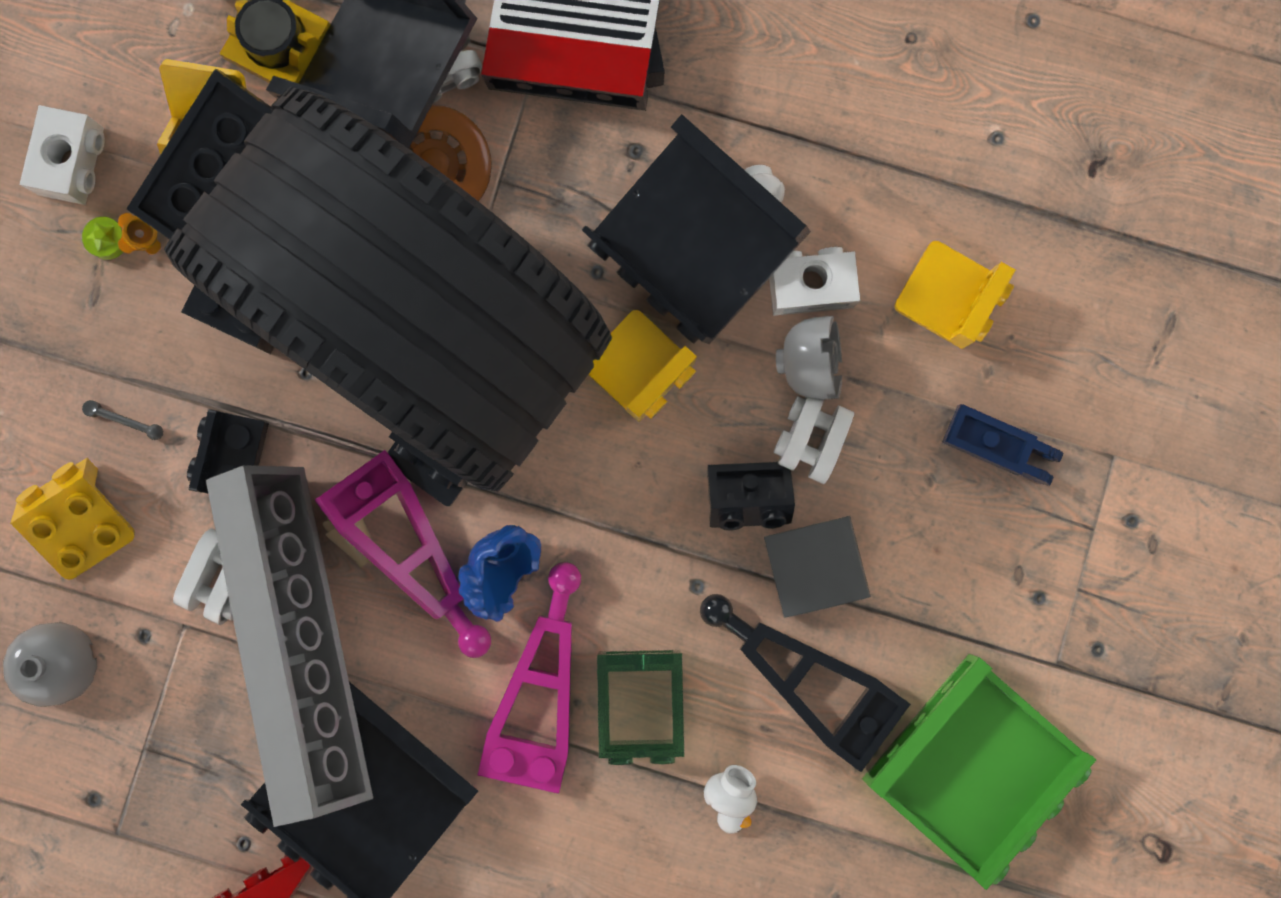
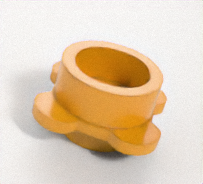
(130, 242)

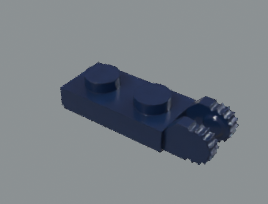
(999, 443)

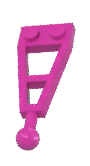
(363, 493)
(525, 760)

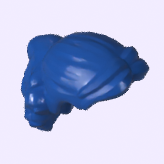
(495, 570)

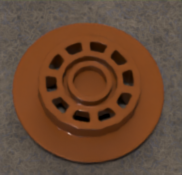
(445, 157)

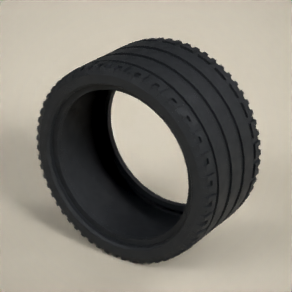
(391, 287)

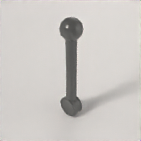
(93, 409)

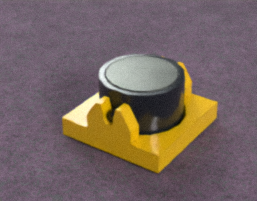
(273, 38)

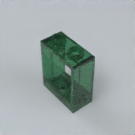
(624, 751)

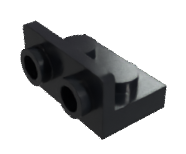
(224, 445)
(426, 472)
(750, 495)

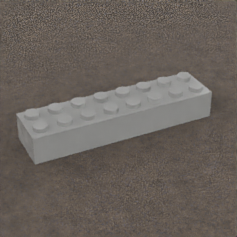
(288, 642)

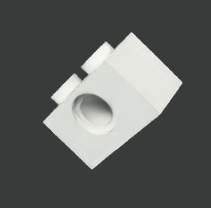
(52, 136)
(839, 279)

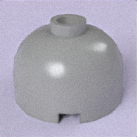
(812, 358)
(49, 664)

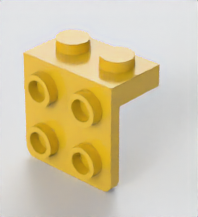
(182, 86)
(954, 294)
(642, 366)
(71, 520)

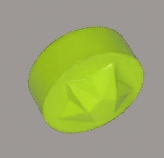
(102, 237)

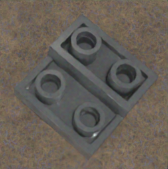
(817, 566)

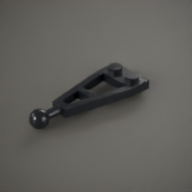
(866, 722)

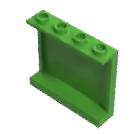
(979, 771)

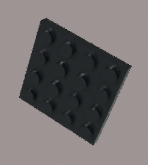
(197, 152)

